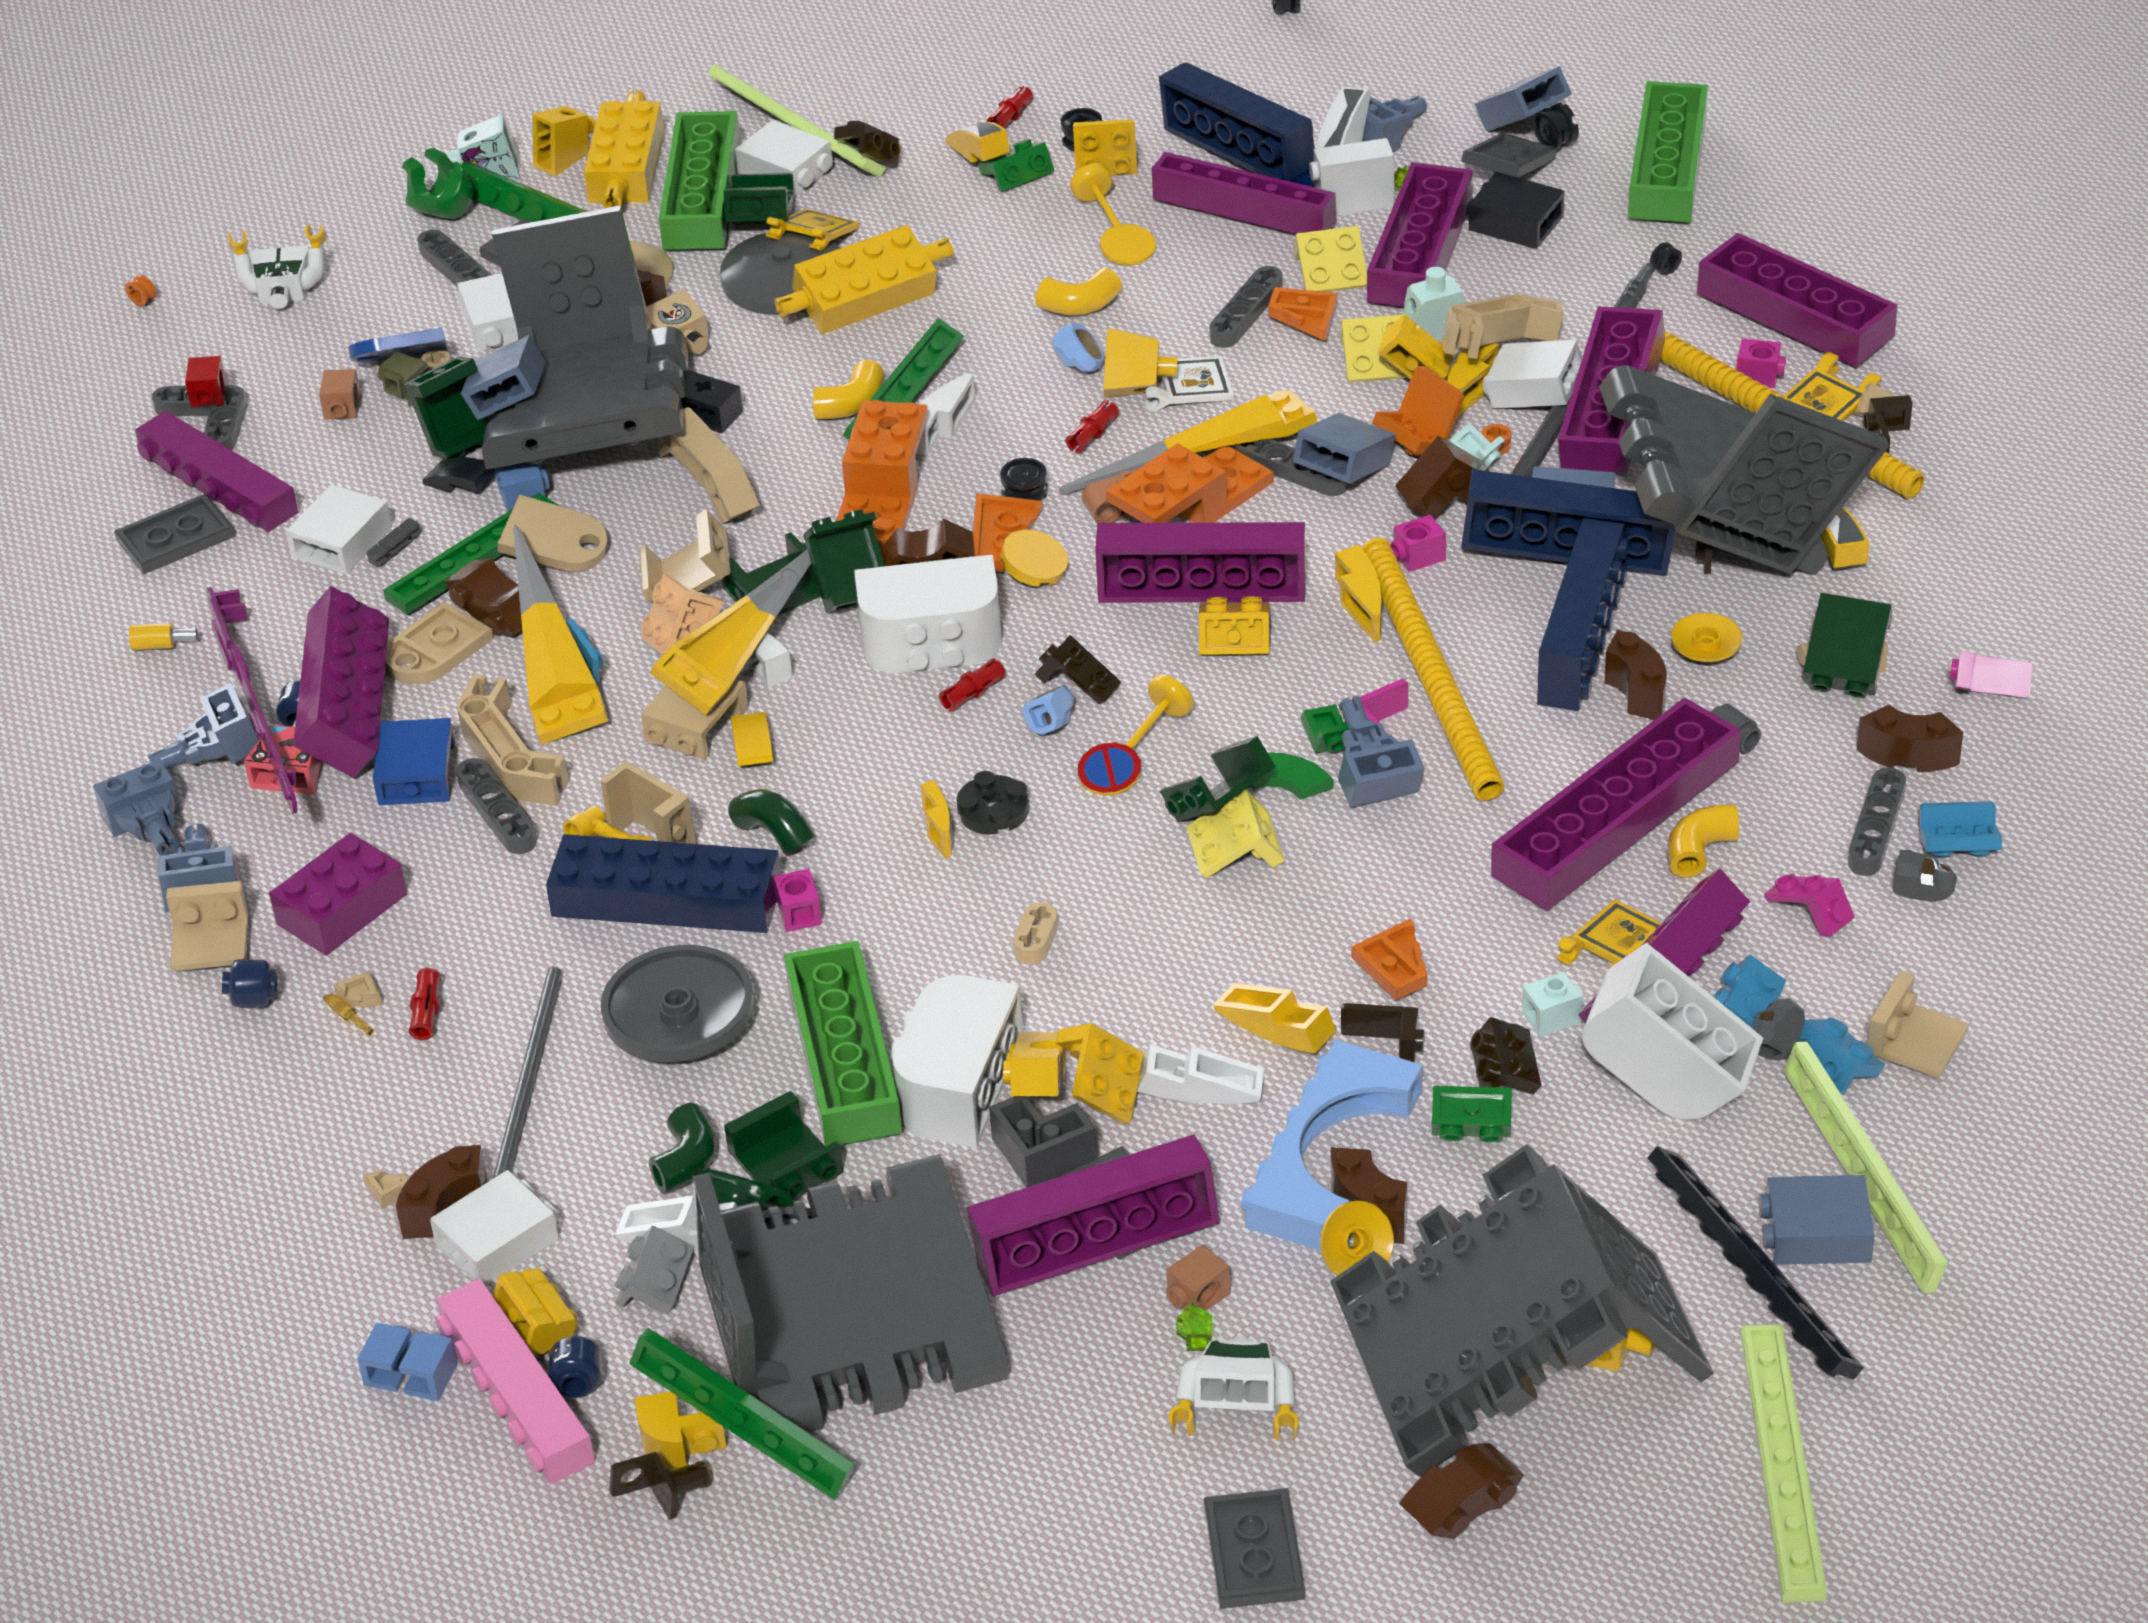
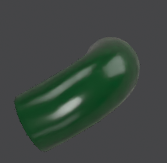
(774, 814)
(691, 1153)
(744, 1191)

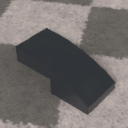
(458, 471)

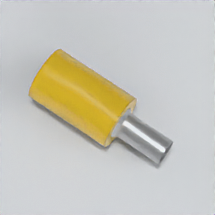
(158, 636)

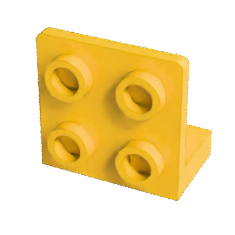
(1106, 143)
(1234, 626)
(1105, 1070)

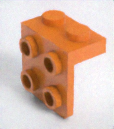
(1425, 412)

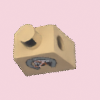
(684, 314)

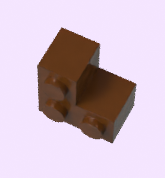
(1438, 477)

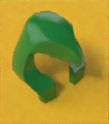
(450, 193)

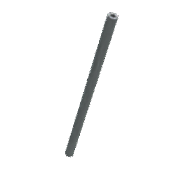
(528, 1071)

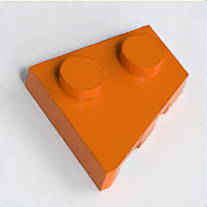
(1304, 309)
(1393, 959)

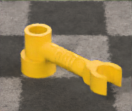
(593, 823)

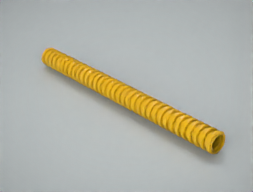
(1752, 395)
(1434, 673)

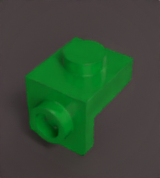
(1324, 728)

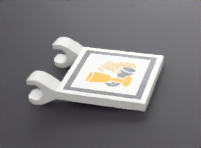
(1196, 381)

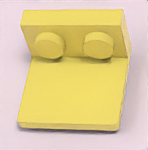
(1331, 259)
(1361, 343)
(1233, 831)

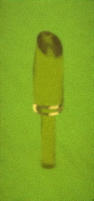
(346, 1011)

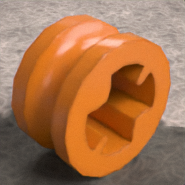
(140, 290)
(1493, 431)

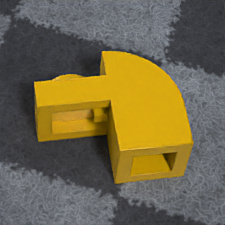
(674, 1435)

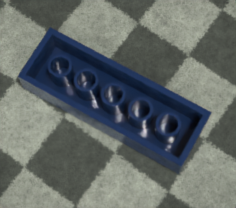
(1235, 123)
(1544, 517)
(1582, 615)
(663, 883)

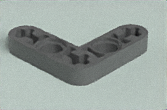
(176, 402)

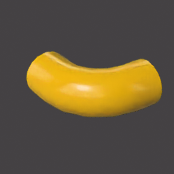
(1080, 297)
(847, 398)
(1695, 832)

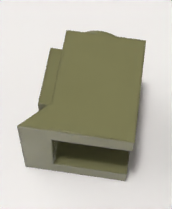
(398, 370)

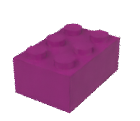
(338, 893)

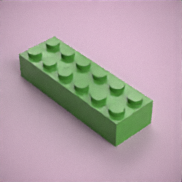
(1668, 152)
(696, 175)
(842, 1044)

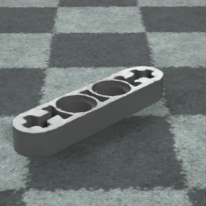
(446, 248)
(1241, 304)
(1287, 469)
(499, 804)
(1880, 821)

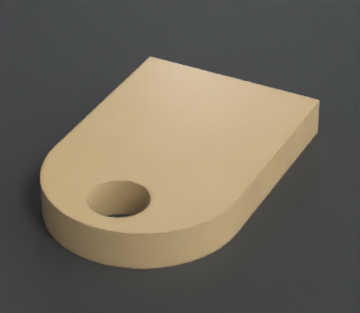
(555, 535)
(435, 645)

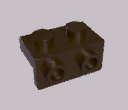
(870, 142)
(1505, 1056)

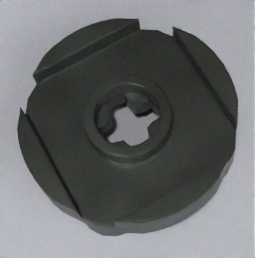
(1009, 801)

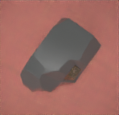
(1923, 877)
(1779, 1027)

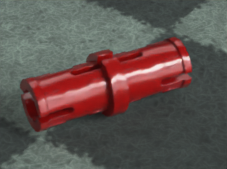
(1011, 107)
(1092, 426)
(972, 684)
(424, 1004)

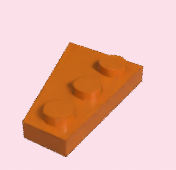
(996, 519)

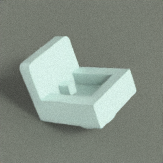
(1476, 444)

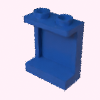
(413, 761)

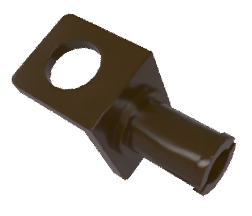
(664, 1483)

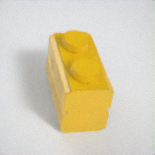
(1411, 346)
(534, 1309)

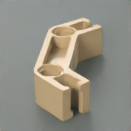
(1500, 320)
(712, 467)
(524, 773)

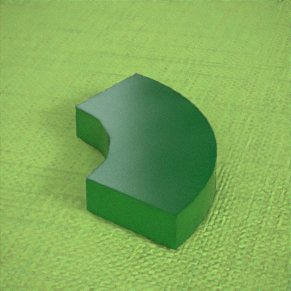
(1295, 775)

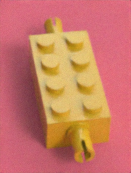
(624, 151)
(864, 279)

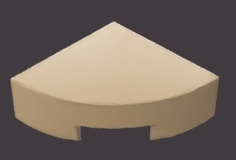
(1870, 391)
(359, 991)
(384, 1187)

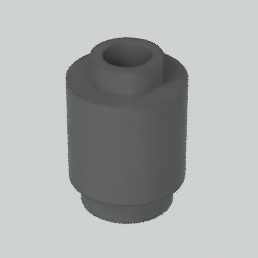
(1749, 731)

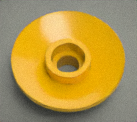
(1706, 637)
(1370, 1233)

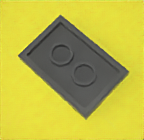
(1509, 155)
(174, 534)
(1254, 1548)

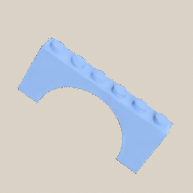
(1346, 1085)

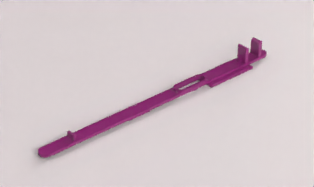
(226, 609)

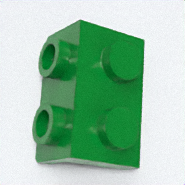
(1020, 165)
(1471, 1112)

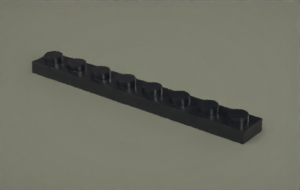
(1761, 1272)

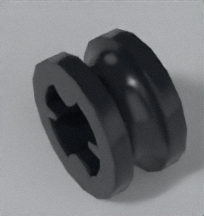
(1666, 258)

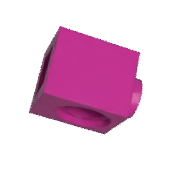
(1761, 361)
(1419, 543)
(797, 900)

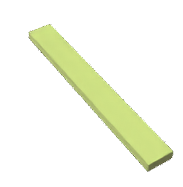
(794, 119)
(1861, 1158)
(1783, 1464)

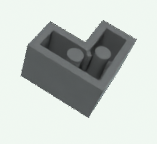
(1040, 1145)

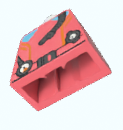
(261, 771)

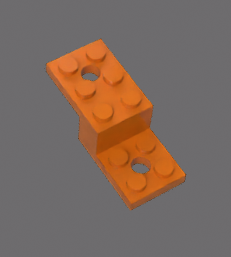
(882, 464)
(1190, 485)

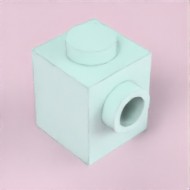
(1552, 1004)

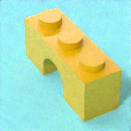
(1035, 1065)

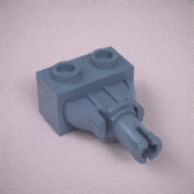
(1391, 119)
(218, 733)
(1375, 762)
(141, 801)
(197, 864)

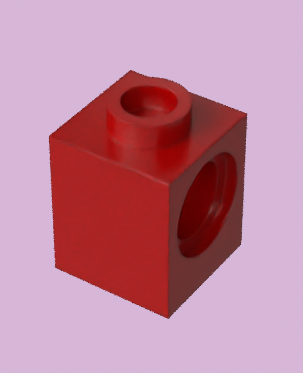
(205, 381)

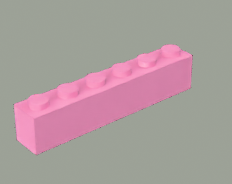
(515, 1381)

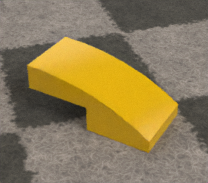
(751, 738)
(937, 817)

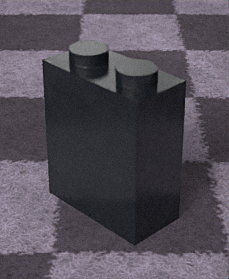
(1515, 210)

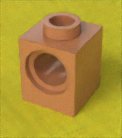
(340, 394)
(1198, 1280)

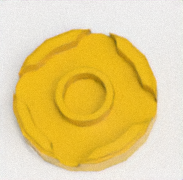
(1034, 557)

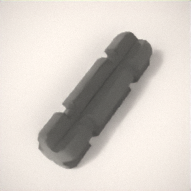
(393, 542)

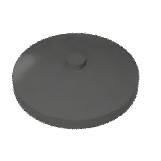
(764, 269)
(677, 1003)

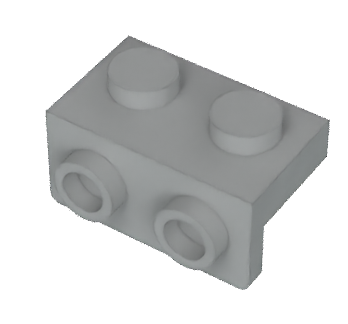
(654, 1269)

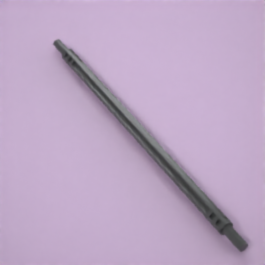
(1553, 421)

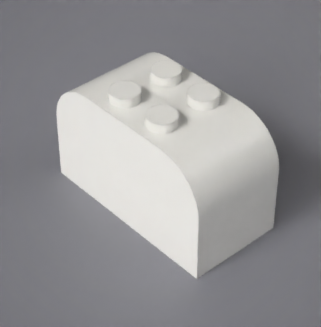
(929, 614)
(1669, 1037)
(954, 1056)

